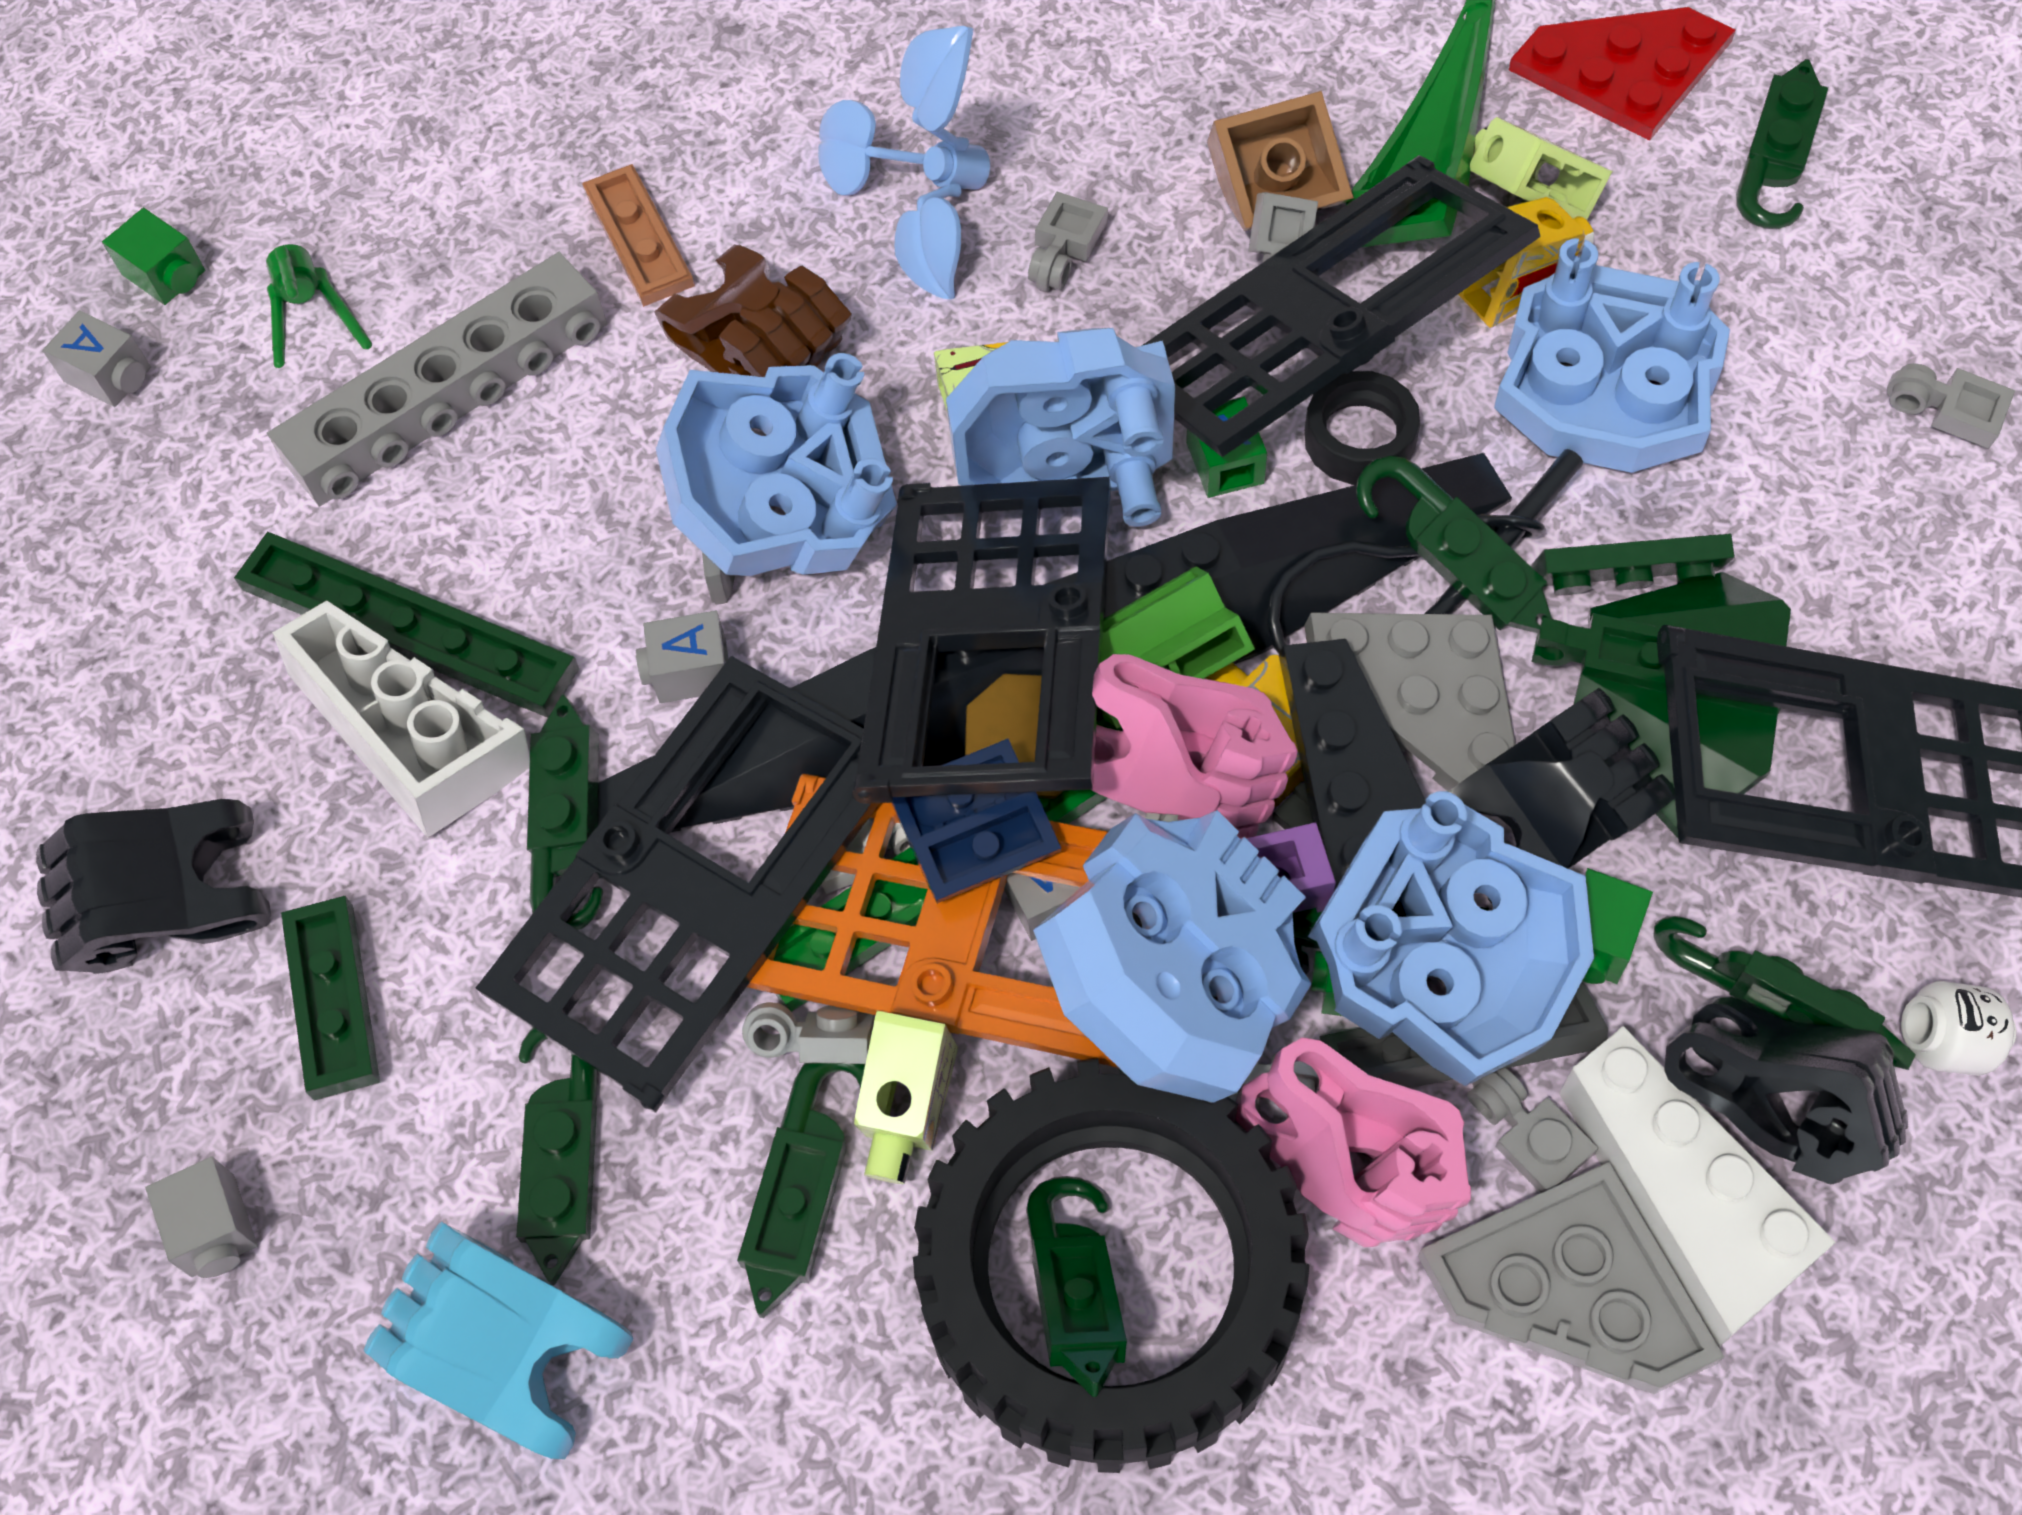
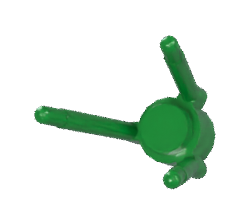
(295, 281)

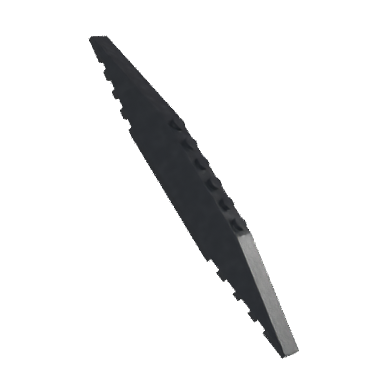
(1240, 554)

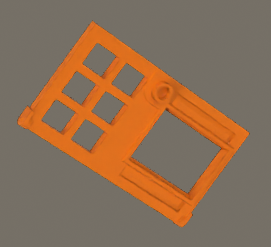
(944, 951)

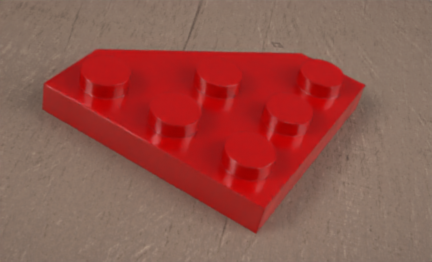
(1625, 65)

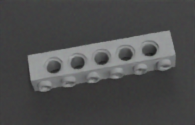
(438, 379)

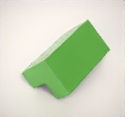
(1178, 629)

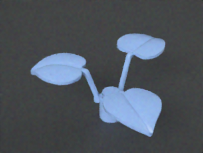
(931, 82)

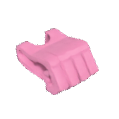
(1188, 745)
(1411, 1136)

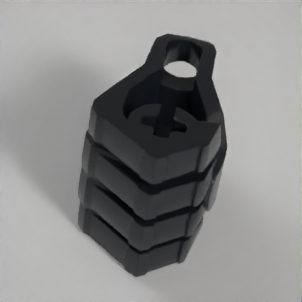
(1571, 783)
(142, 878)
(1852, 1122)

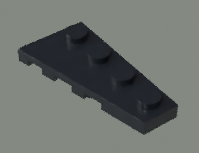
(1343, 747)

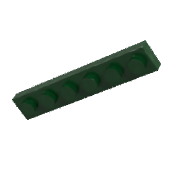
(412, 623)

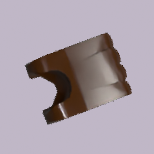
(754, 320)

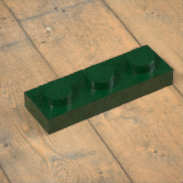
(1634, 563)
(329, 998)

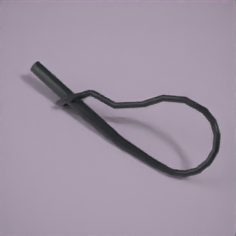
(1510, 528)

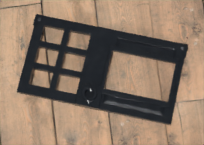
(1322, 318)
(920, 624)
(1891, 808)
(701, 897)

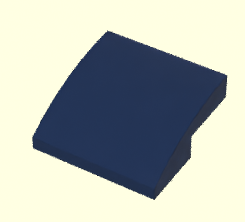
(975, 836)

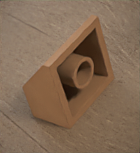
(1281, 152)

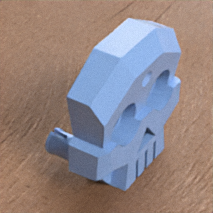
(1617, 337)
(1068, 414)
(814, 464)
(1210, 928)
(1502, 968)

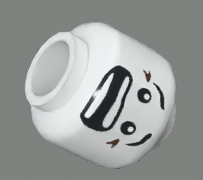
(1959, 1028)

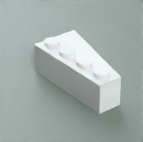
(410, 729)
(1701, 1194)

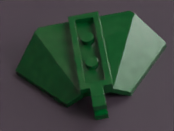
(1622, 660)

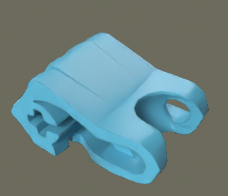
(483, 1336)

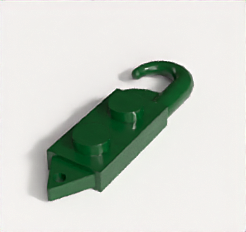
(1781, 143)
(1461, 547)
(562, 803)
(1773, 985)
(557, 1163)
(794, 1191)
(1075, 1286)

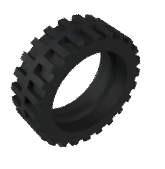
(1142, 1418)

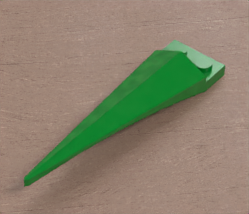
(1438, 125)

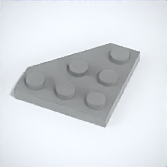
(1433, 682)
(1576, 1283)

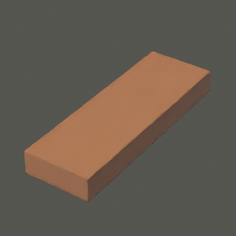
(638, 235)

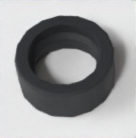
(1359, 389)

